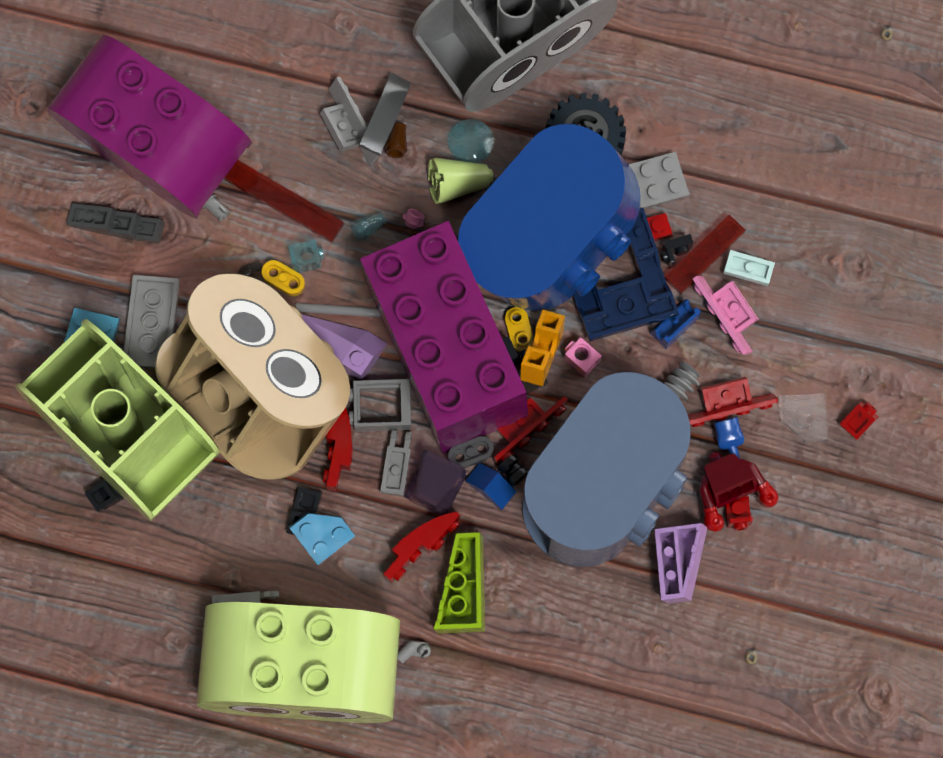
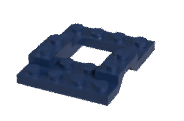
(634, 301)

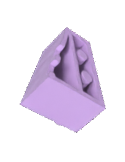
(678, 560)

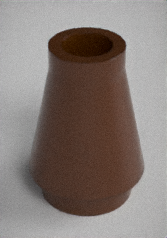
(397, 142)

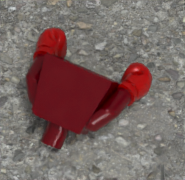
(729, 480)

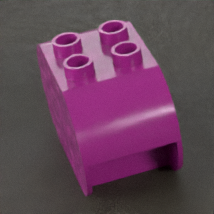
(149, 125)

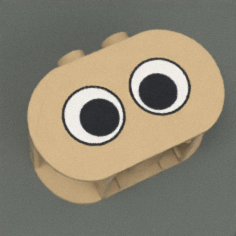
(253, 376)

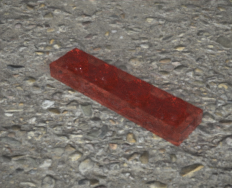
(705, 254)

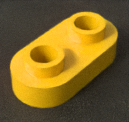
(284, 278)
(519, 329)

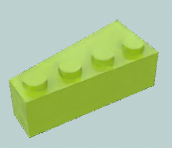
(463, 595)

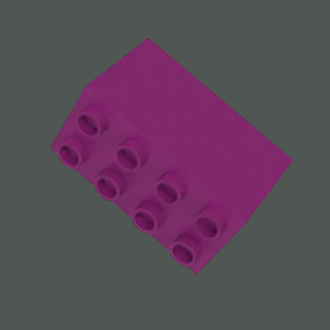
(445, 336)

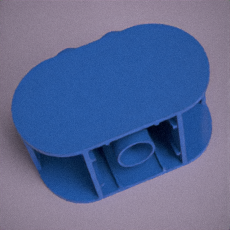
(551, 219)

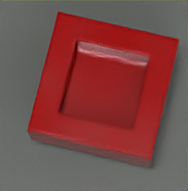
(660, 227)

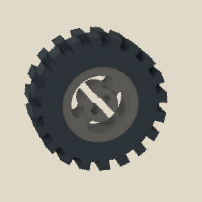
(594, 115)

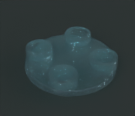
(471, 141)

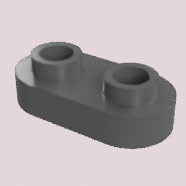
(470, 453)

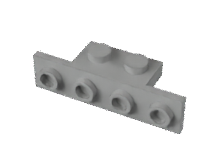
(345, 120)

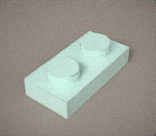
(749, 268)

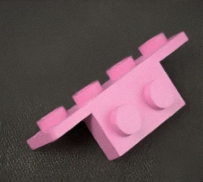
(731, 310)

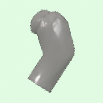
(414, 648)

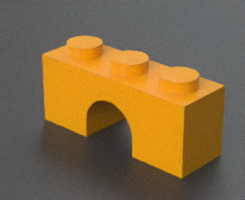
(544, 347)

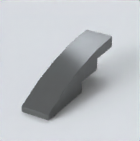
(115, 223)

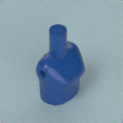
(729, 435)

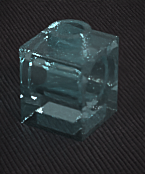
(301, 265)

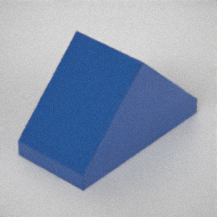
(491, 485)

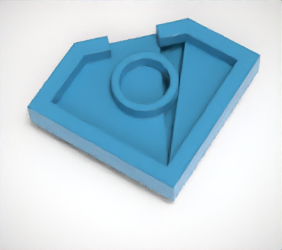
(321, 534)

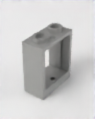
(381, 385)

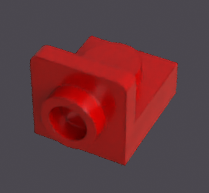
(860, 419)
(739, 514)

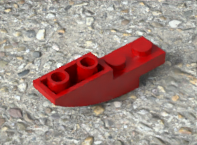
(341, 454)
(426, 537)

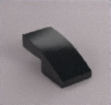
(103, 496)
(306, 502)

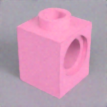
(585, 366)

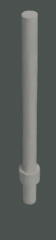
(338, 310)

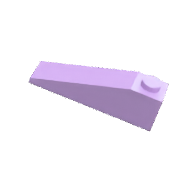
(352, 346)

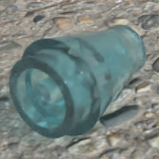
(368, 225)

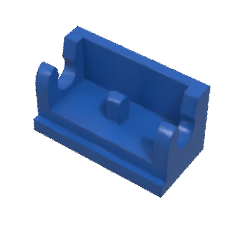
(671, 329)

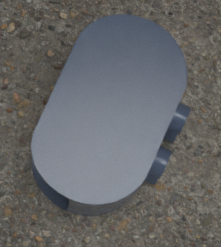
(608, 471)

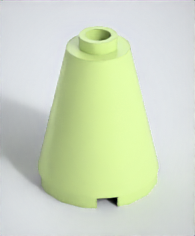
(456, 178)

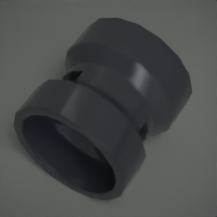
(513, 469)

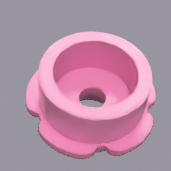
(413, 218)

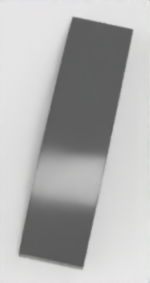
(385, 114)

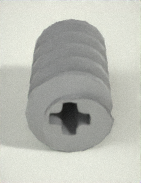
(682, 380)

